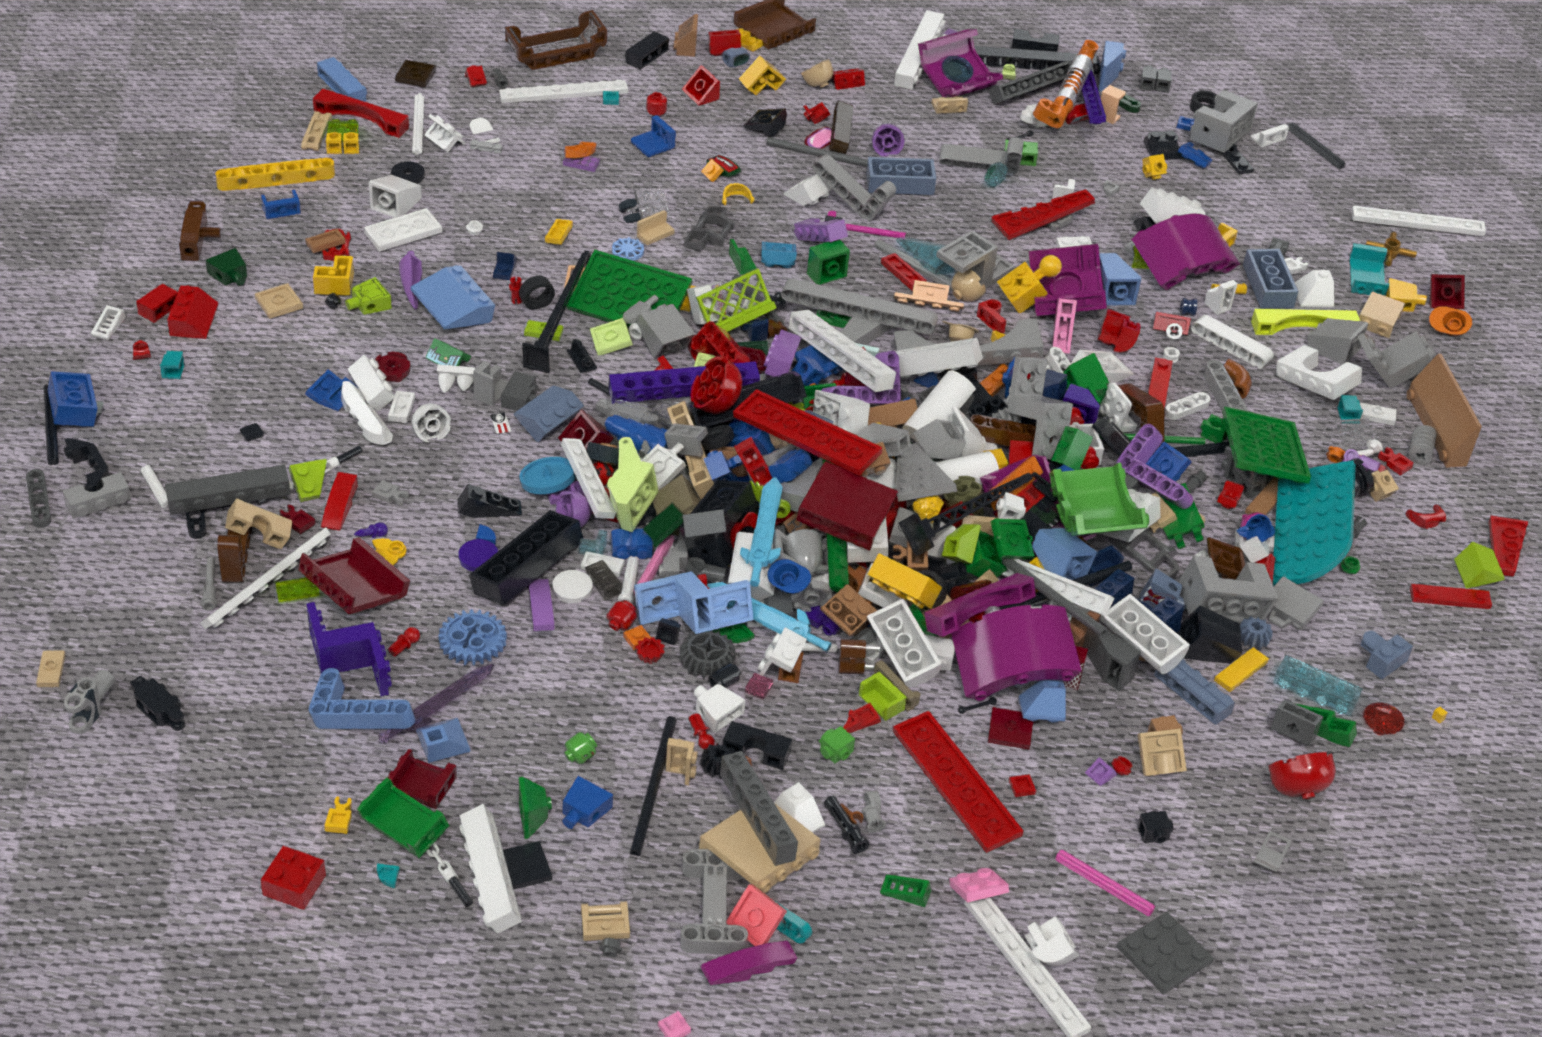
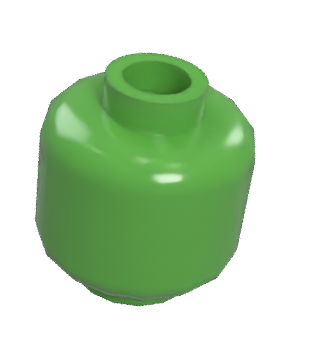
(580, 748)

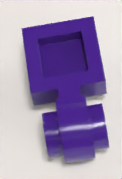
(819, 618)

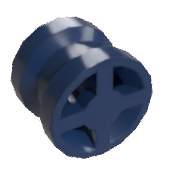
(1188, 306)

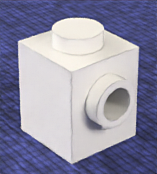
(1010, 507)

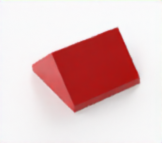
(702, 87)

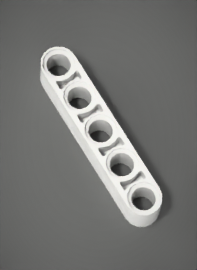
(1233, 341)

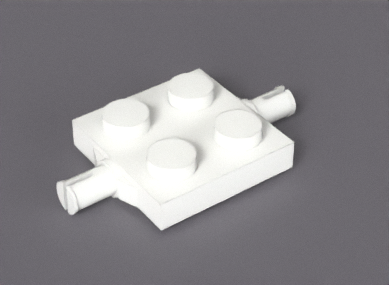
(665, 463)

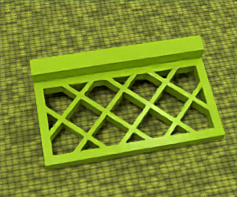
(744, 315)

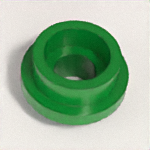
(1350, 565)

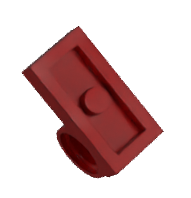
(989, 313)

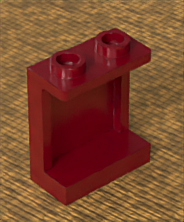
(423, 780)

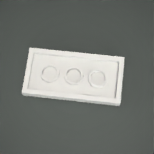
(402, 229)

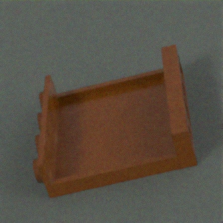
(773, 22)

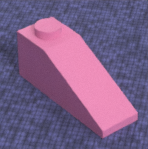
(1064, 324)

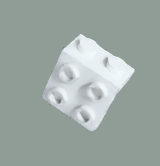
(1117, 407)
(783, 652)

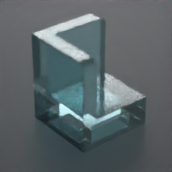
(595, 546)

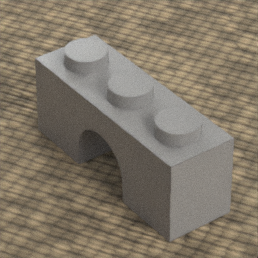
(83, 502)

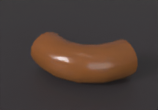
(1239, 376)

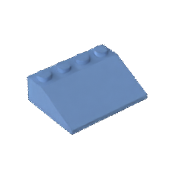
(454, 298)

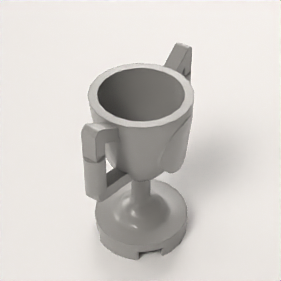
(806, 549)

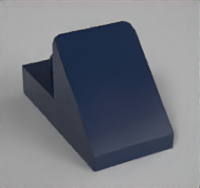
(504, 266)
(756, 329)

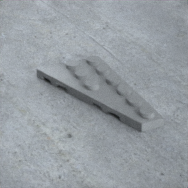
(920, 476)

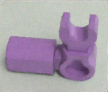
(1369, 464)

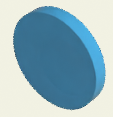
(547, 475)

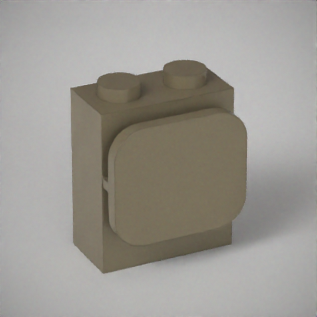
(679, 492)

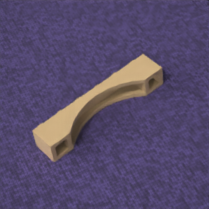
(697, 468)

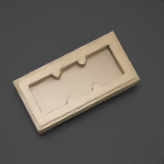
(50, 668)

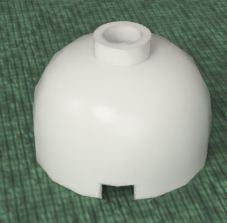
(431, 418)

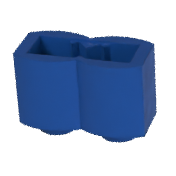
(631, 544)

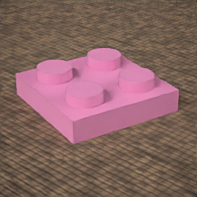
(979, 885)

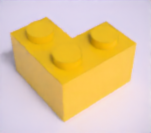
(760, 74)
(336, 278)

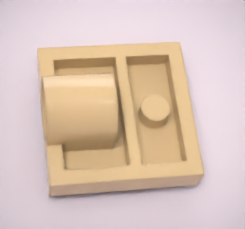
(1162, 752)

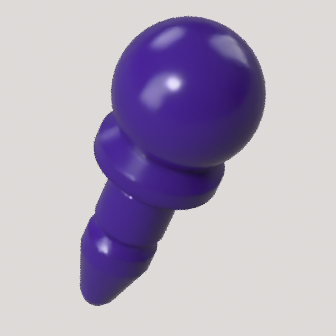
(374, 530)

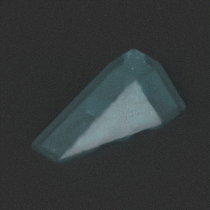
(926, 252)

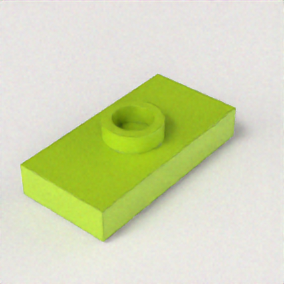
(535, 328)

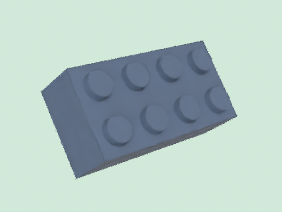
(907, 174)
(1270, 278)

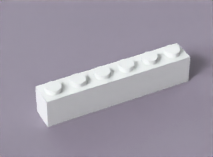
(939, 357)
(490, 869)

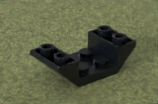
(983, 402)

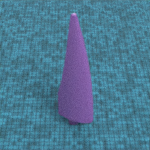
(410, 273)

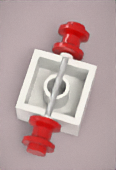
(1095, 451)

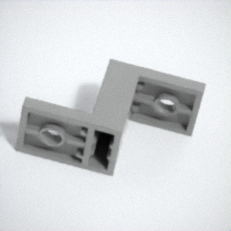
(977, 254)
(1399, 360)
(1027, 401)

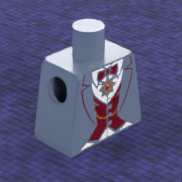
(1159, 587)

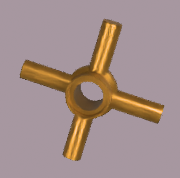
(1393, 248)

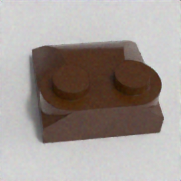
(1226, 558)

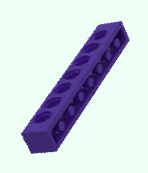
(666, 383)

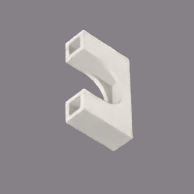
(1298, 367)

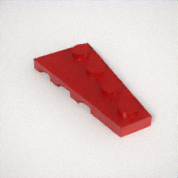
(1507, 541)

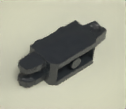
(157, 703)

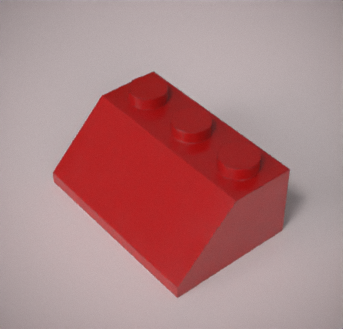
(191, 313)

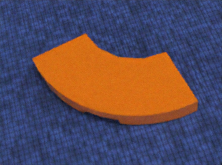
(581, 150)

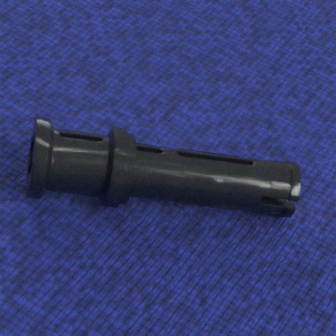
(850, 831)

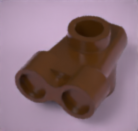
(775, 328)

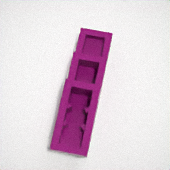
(743, 963)

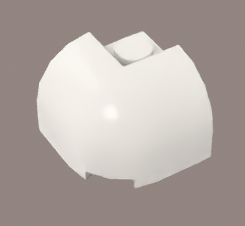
(1051, 943)

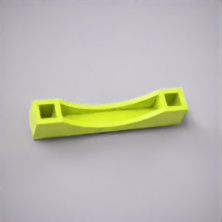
(1274, 320)

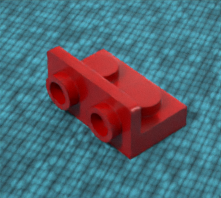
(848, 78)

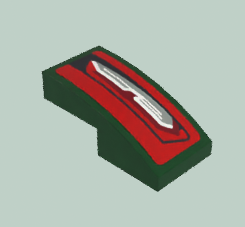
(729, 167)

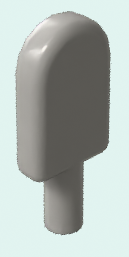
(632, 314)

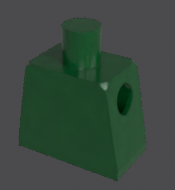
(227, 267)

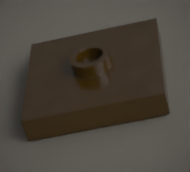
(415, 73)

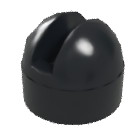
(332, 300)

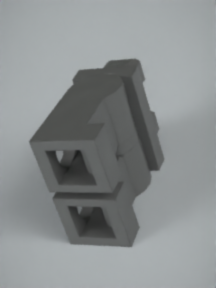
(1252, 481)

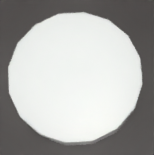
(572, 586)

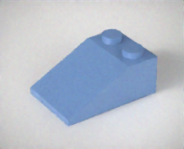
(1111, 63)

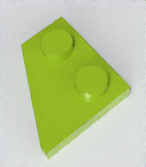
(308, 478)

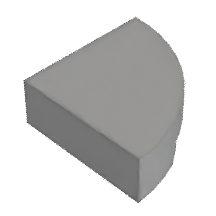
(1110, 188)

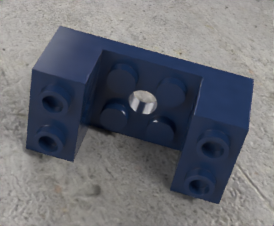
(1121, 585)

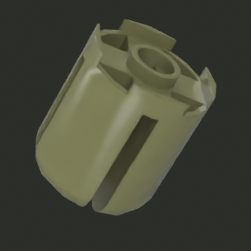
(966, 490)

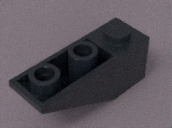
(483, 503)

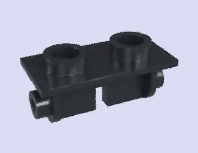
(581, 357)

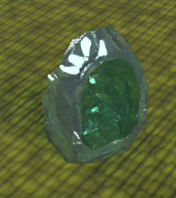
(996, 174)

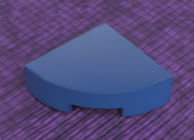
(486, 534)

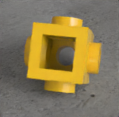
(1154, 166)

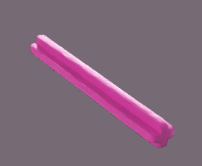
(1105, 882)

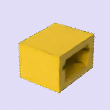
(1439, 714)

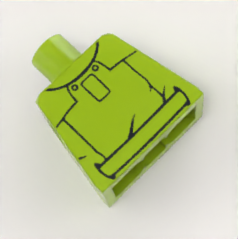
(369, 297)

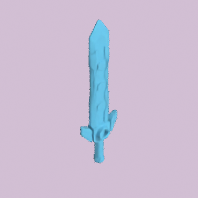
(761, 552)
(778, 620)

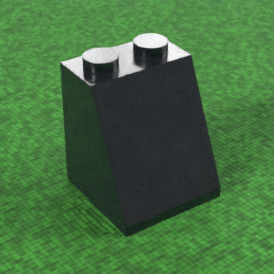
(1211, 636)

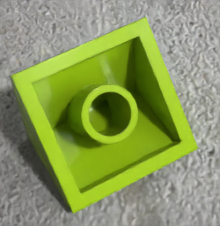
(1478, 566)

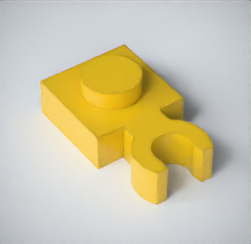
(339, 819)

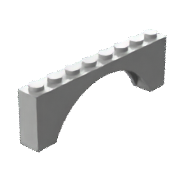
(1021, 341)
(895, 442)

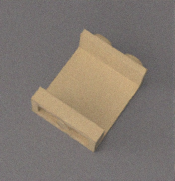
(1381, 314)

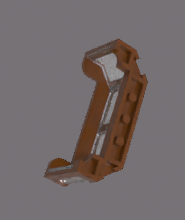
(561, 45)

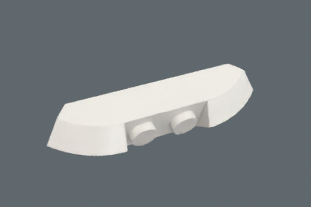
(372, 425)

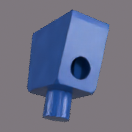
(585, 803)

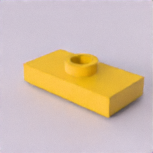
(559, 231)

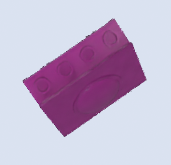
(1077, 280)

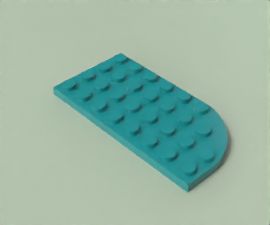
(1314, 523)

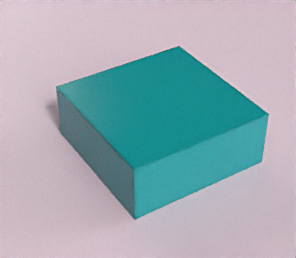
(610, 97)

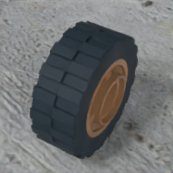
(603, 452)

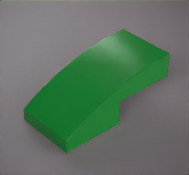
(833, 319)

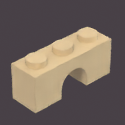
(274, 528)

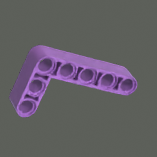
(866, 394)
(1134, 462)

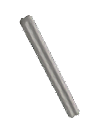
(914, 263)

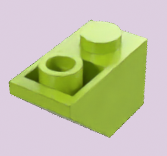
(961, 543)

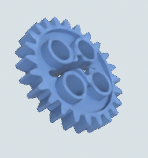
(472, 637)

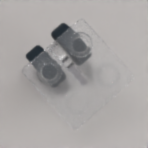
(647, 203)

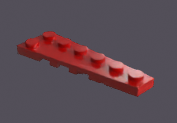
(1028, 219)

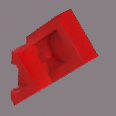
(861, 718)

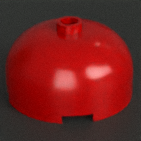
(717, 386)
(1303, 774)

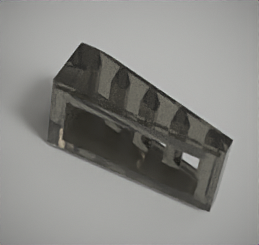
(609, 590)

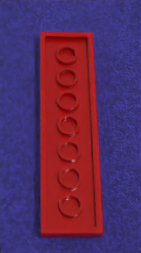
(808, 432)
(958, 781)

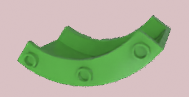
(1096, 501)

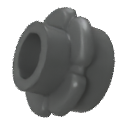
(610, 947)

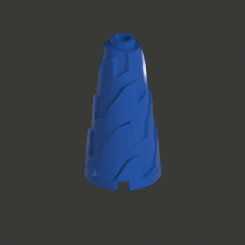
(637, 431)

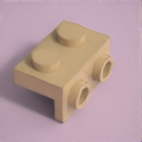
(681, 758)

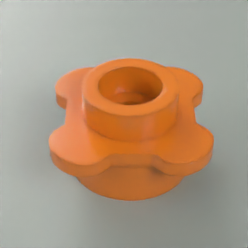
(1335, 454)

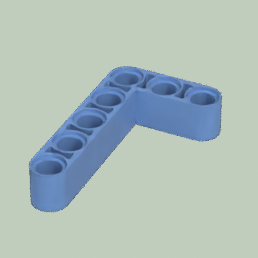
(333, 713)

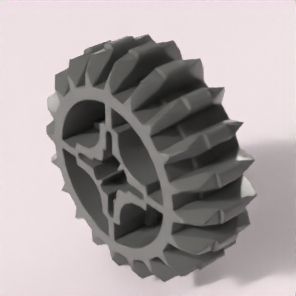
(695, 649)

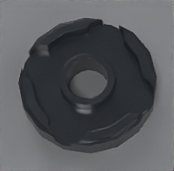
(416, 170)

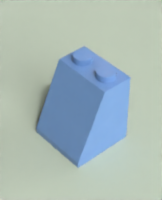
(1118, 280)
(1063, 553)

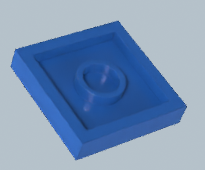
(1169, 461)

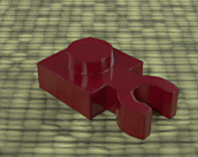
(300, 520)

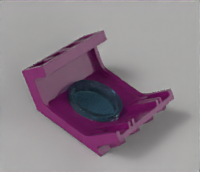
(955, 65)

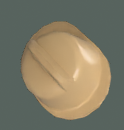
(960, 332)

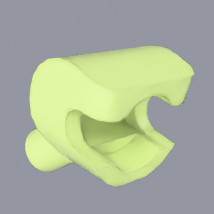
(1009, 72)

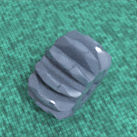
(1255, 632)

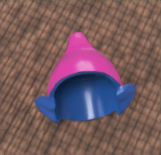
(1256, 525)

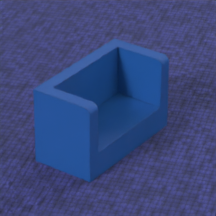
(281, 207)

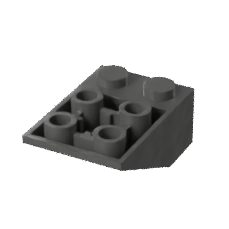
(1112, 658)

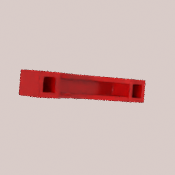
(389, 121)

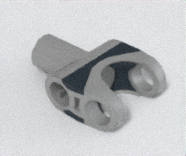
(87, 698)

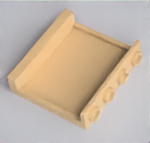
(741, 849)

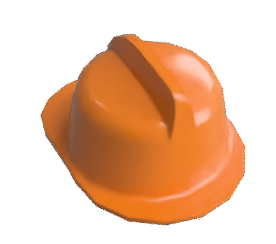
(1450, 321)

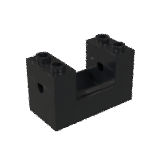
(737, 501)

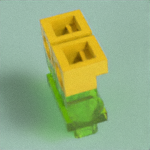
(342, 131)

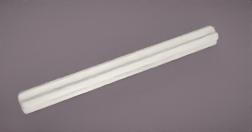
(418, 124)

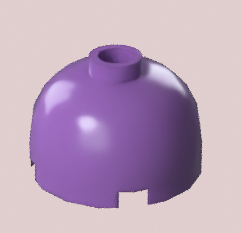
(887, 136)
(575, 506)

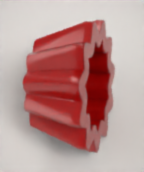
(650, 650)

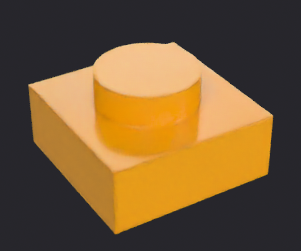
(712, 170)

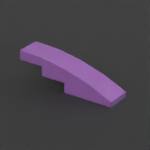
(541, 605)

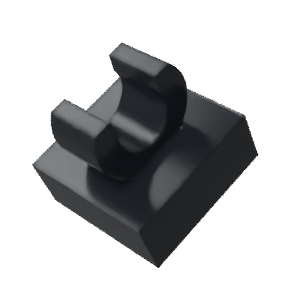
(668, 631)

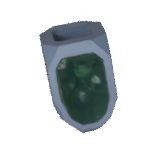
(735, 57)

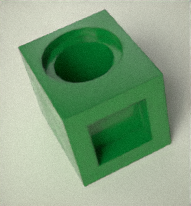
(1214, 429)

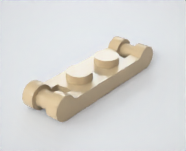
(316, 131)

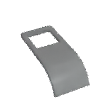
(1269, 858)

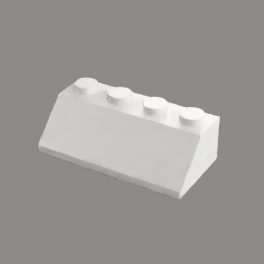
(1164, 205)

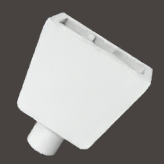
(718, 706)

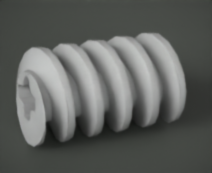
(1422, 444)

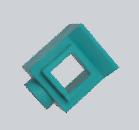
(172, 365)
(1349, 407)

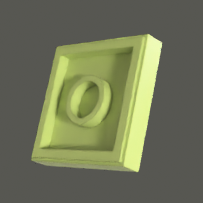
(611, 336)

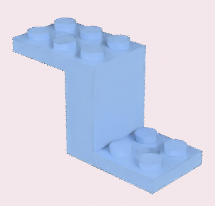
(692, 601)

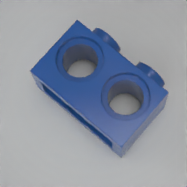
(809, 370)

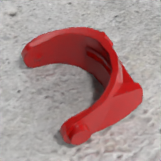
(1427, 520)

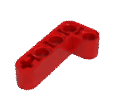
(714, 338)

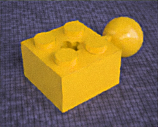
(1023, 285)

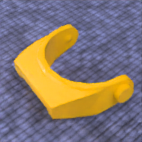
(737, 189)

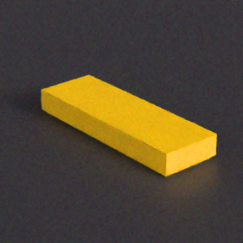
(1241, 669)

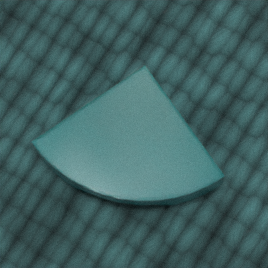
(388, 874)

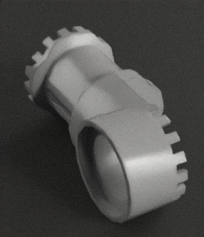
(872, 812)

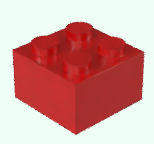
(293, 877)

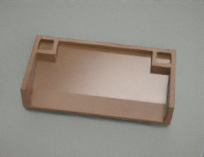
(1446, 409)

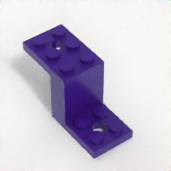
(349, 648)

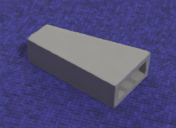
(863, 331)

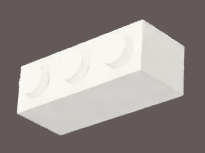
(371, 382)

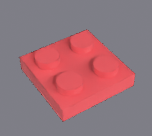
(757, 914)

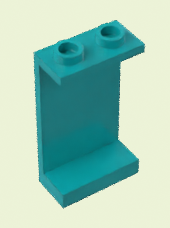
(1367, 269)

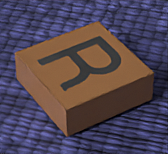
(793, 525)

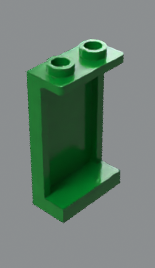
(402, 818)

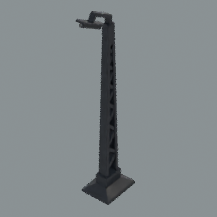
(537, 355)
(920, 532)

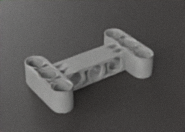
(698, 937)

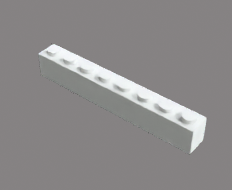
(910, 66)

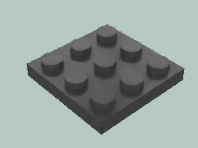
(1165, 952)

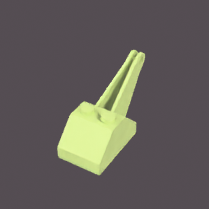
(631, 486)

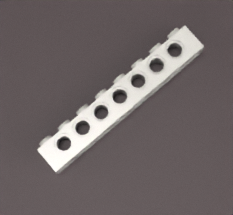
(842, 350)

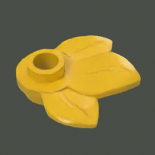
(390, 549)

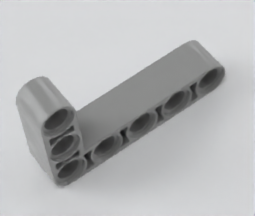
(983, 158)
(863, 203)

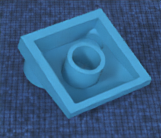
(779, 254)

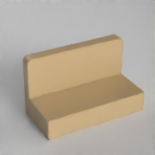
(654, 228)

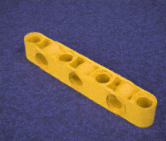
(275, 174)

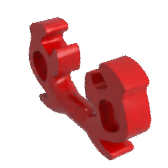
(332, 252)

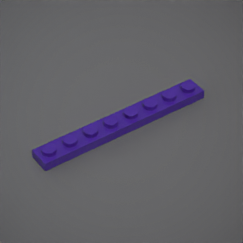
(1093, 101)

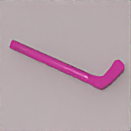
(869, 230)

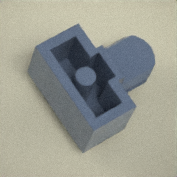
(1385, 655)

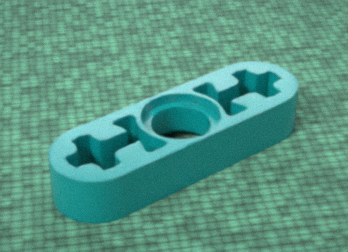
(795, 927)

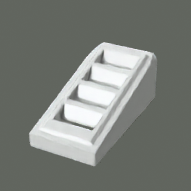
(117, 314)

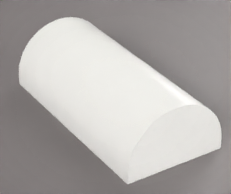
(949, 392)
(971, 465)
(1146, 633)
(905, 643)

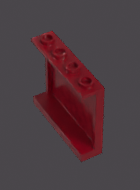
(846, 505)
(356, 577)

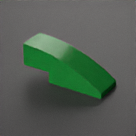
(1334, 729)

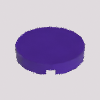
(475, 553)

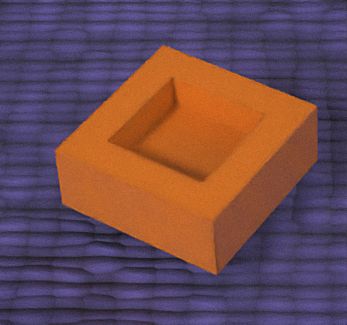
(634, 635)

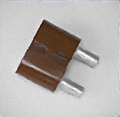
(853, 656)

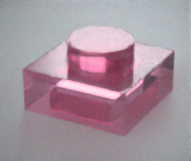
(759, 686)

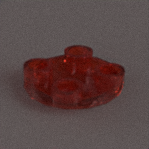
(1383, 718)

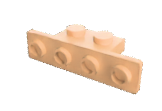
(930, 294)

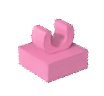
(674, 1026)

